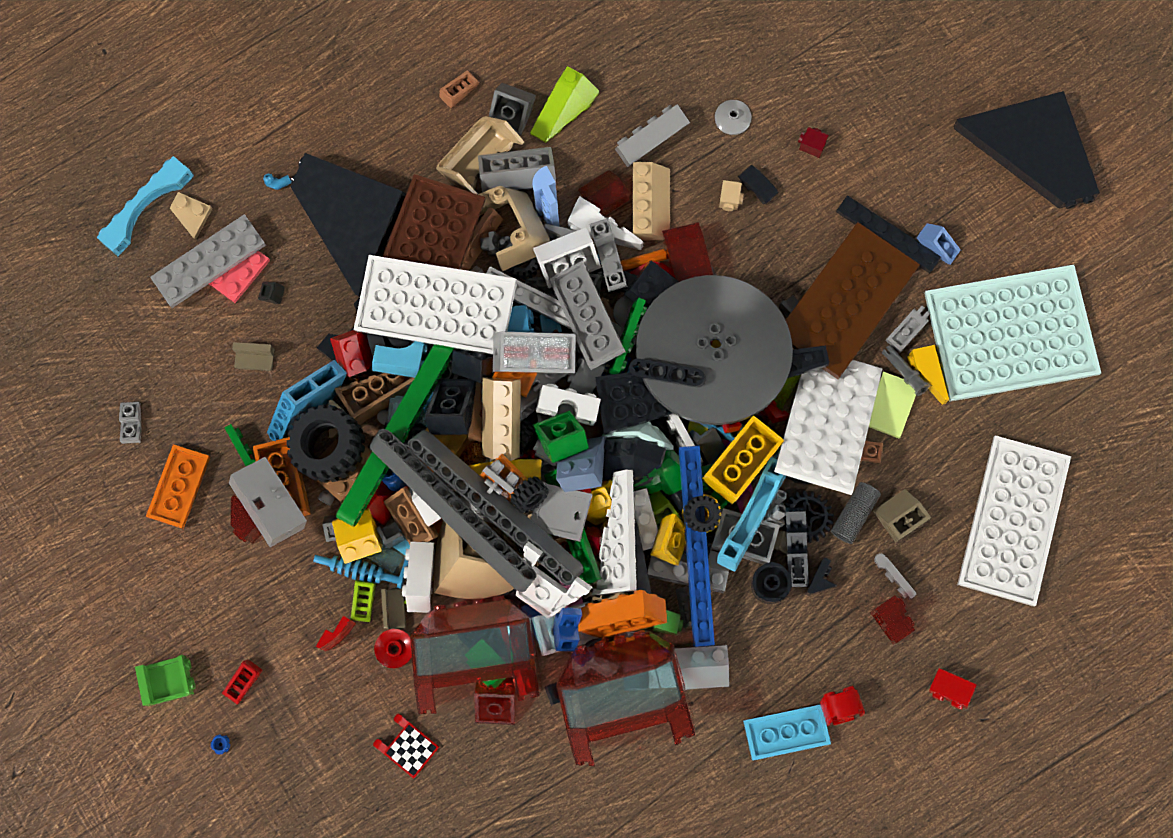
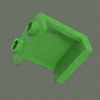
(165, 680)

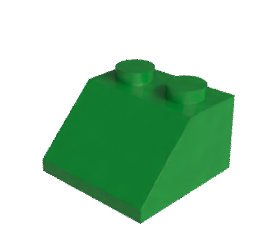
(561, 436)

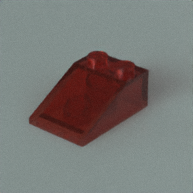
(687, 251)

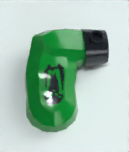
(666, 479)

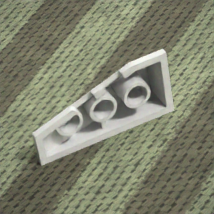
(587, 213)

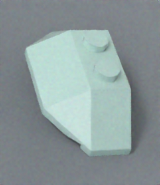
(645, 432)

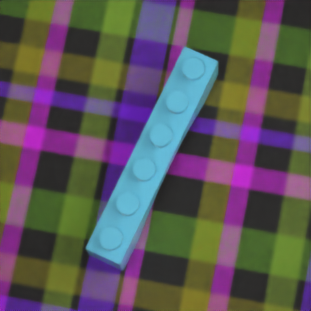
(119, 231)
(750, 520)

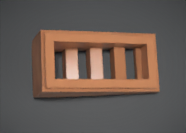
(452, 98)

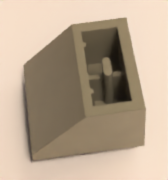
(901, 515)

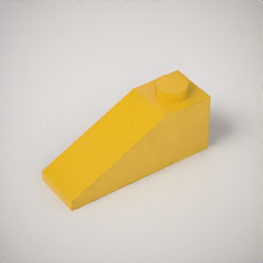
(927, 364)

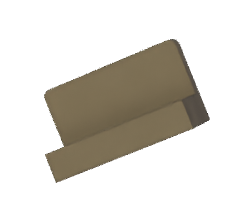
(253, 356)
(393, 609)

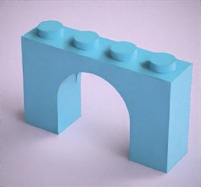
(399, 361)

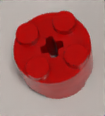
(842, 706)

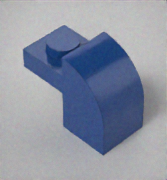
(566, 629)

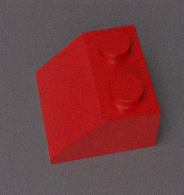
(352, 352)

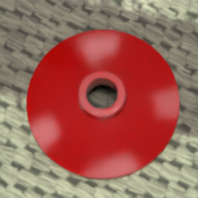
(384, 645)

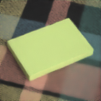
(891, 405)

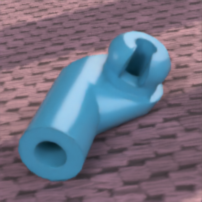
(276, 183)

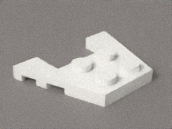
(545, 593)

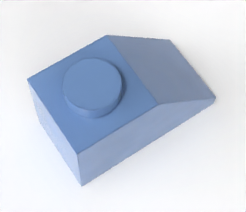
(939, 241)

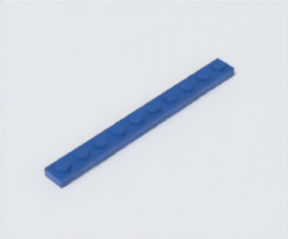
(696, 550)

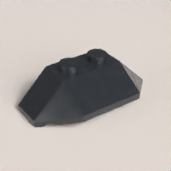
(631, 455)

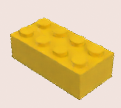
(742, 460)

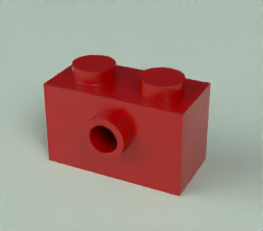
(952, 688)

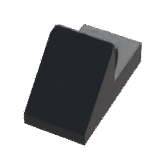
(818, 583)

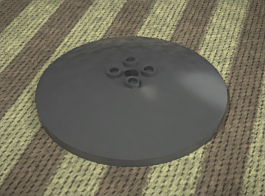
(739, 374)

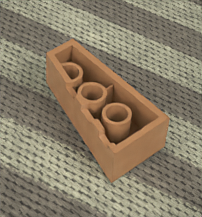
(372, 395)

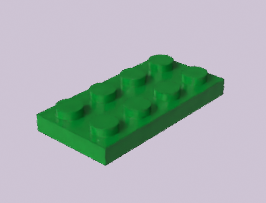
(631, 329)

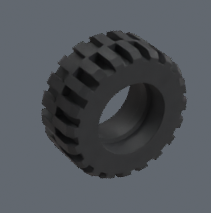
(307, 431)

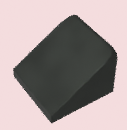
(271, 292)

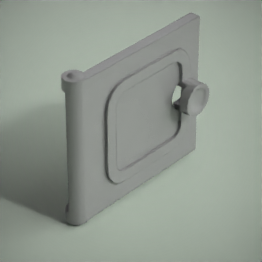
(558, 512)

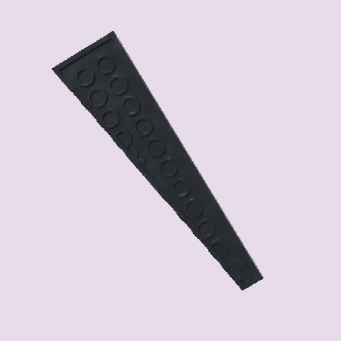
(629, 402)

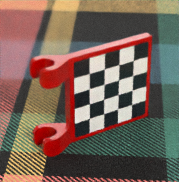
(409, 749)

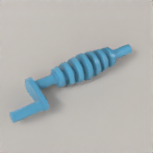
(364, 571)

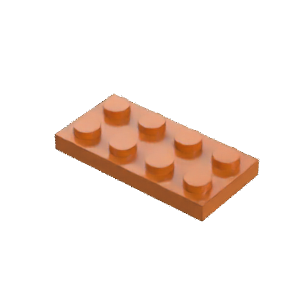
(178, 486)

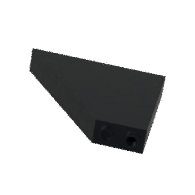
(1038, 146)
(348, 212)

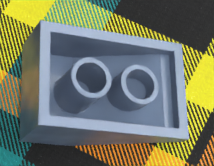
(582, 469)

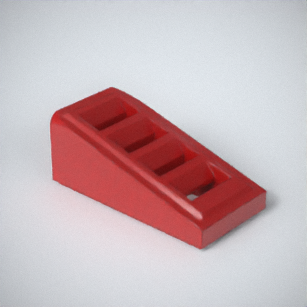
(250, 666)

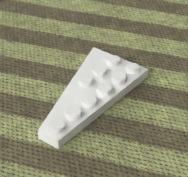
(618, 539)

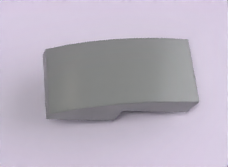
(130, 422)

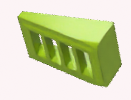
(360, 617)

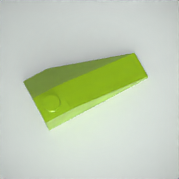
(568, 99)

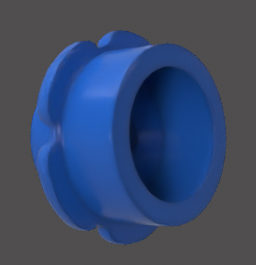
(220, 739)

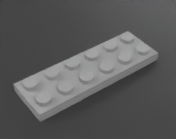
(208, 261)
(587, 315)

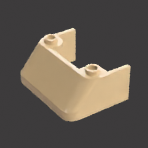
(484, 138)
(523, 239)

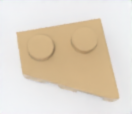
(190, 213)

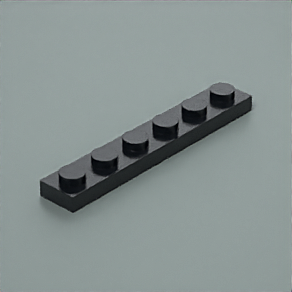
(912, 248)

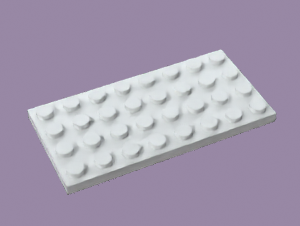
(434, 304)
(829, 426)
(1014, 521)

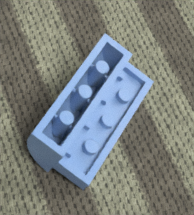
(546, 196)

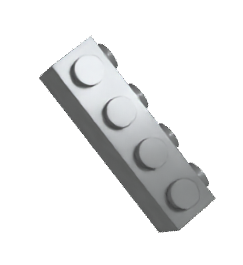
(652, 135)

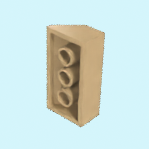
(650, 200)
(501, 418)

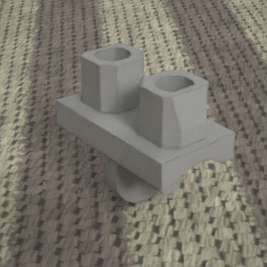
(507, 483)
(777, 509)

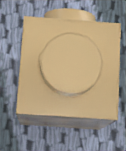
(731, 195)

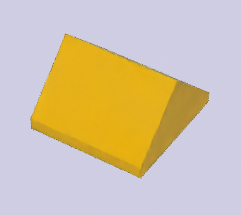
(670, 540)

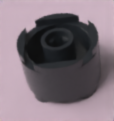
(778, 575)

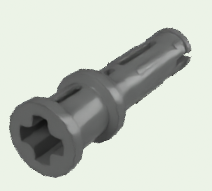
(910, 376)

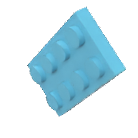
(786, 732)

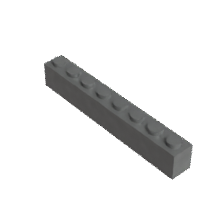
(583, 382)

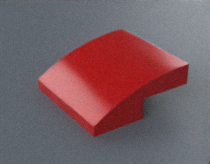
(331, 639)

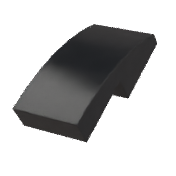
(758, 183)

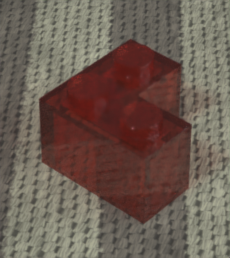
(892, 619)

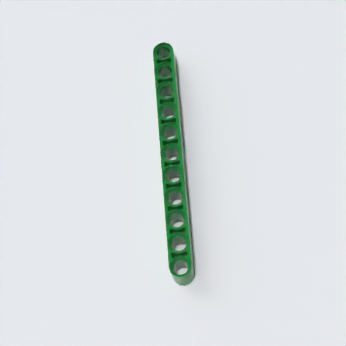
(400, 427)

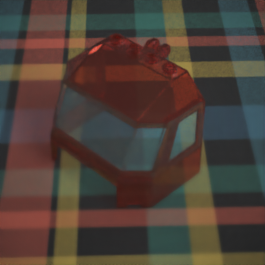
(474, 646)
(622, 690)

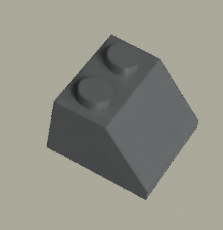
(512, 106)

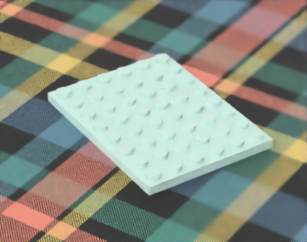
(1012, 333)

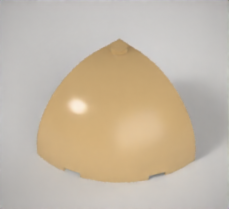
(462, 571)

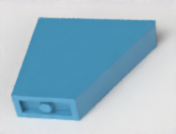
(307, 393)

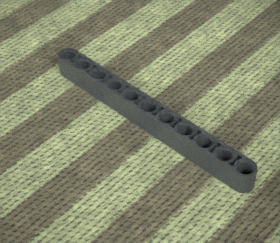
(494, 506)
(453, 510)

